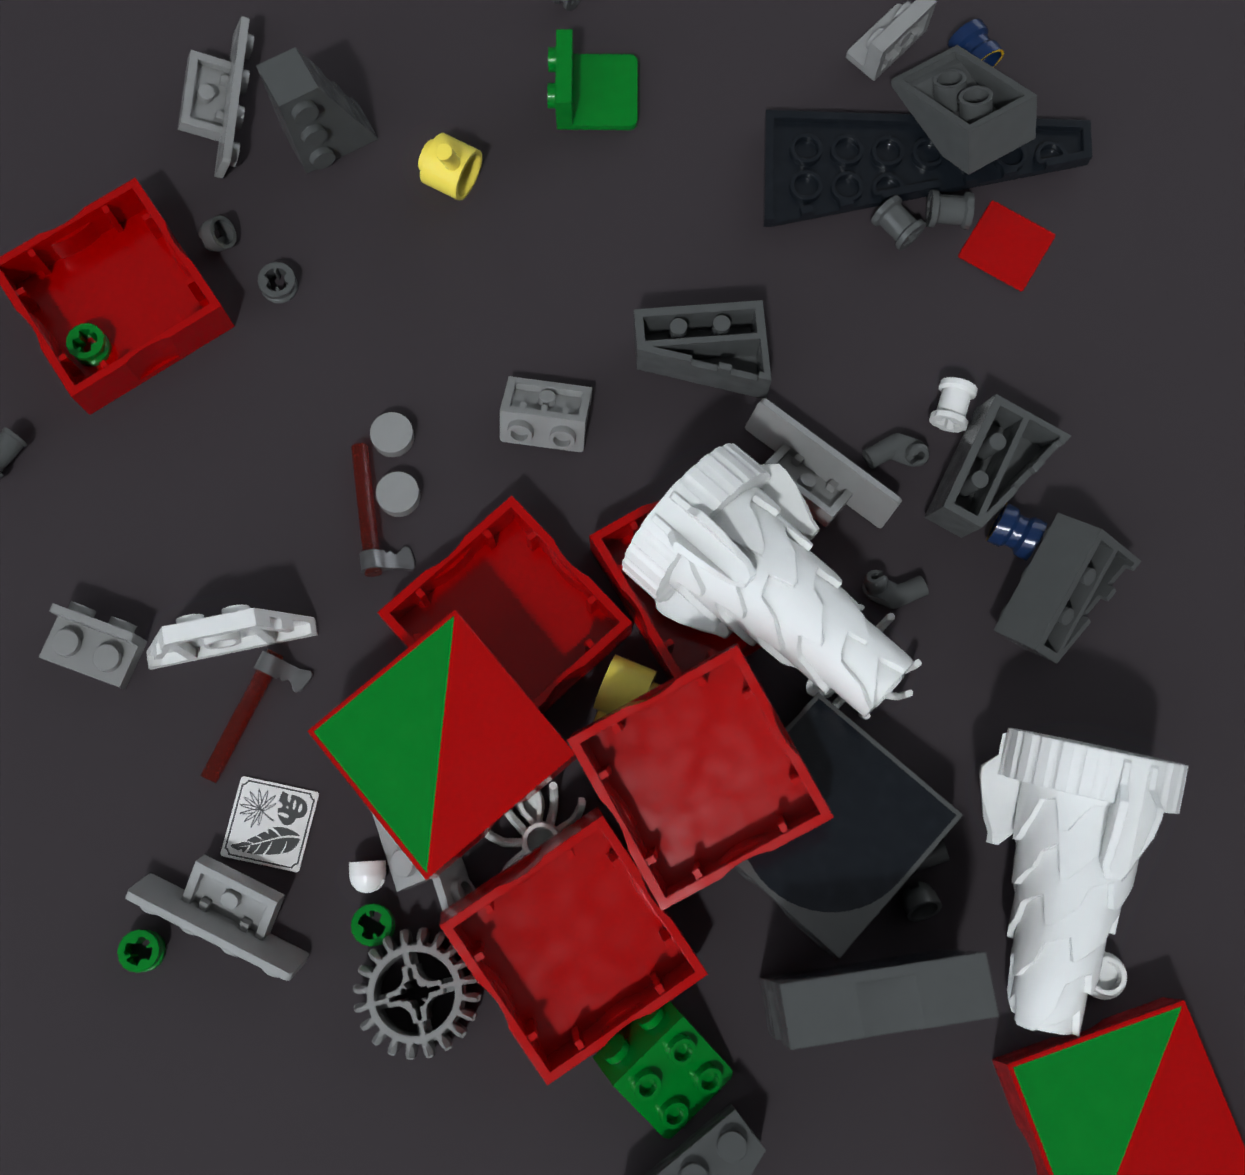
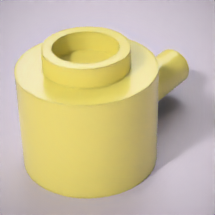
(449, 165)
(622, 684)

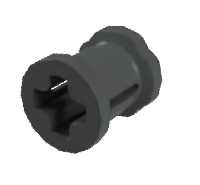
(949, 209)
(898, 222)

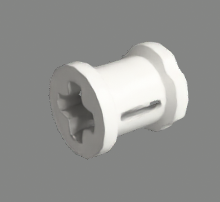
(953, 404)

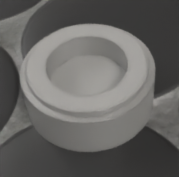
(392, 434)
(398, 494)

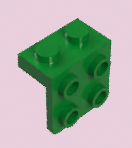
(591, 88)
(663, 1068)

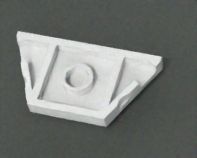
(230, 632)

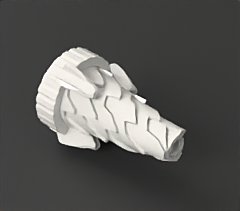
(736, 557)
(1078, 835)

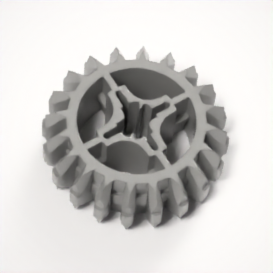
(420, 1015)

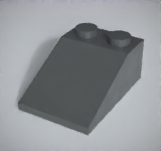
(968, 108)

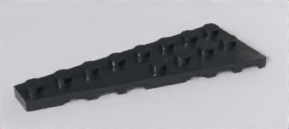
(857, 161)

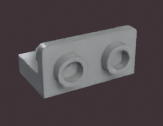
(891, 37)
(545, 414)
(93, 646)

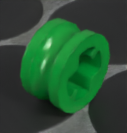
(77, 339)
(359, 930)
(126, 957)

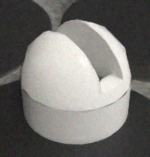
(367, 875)

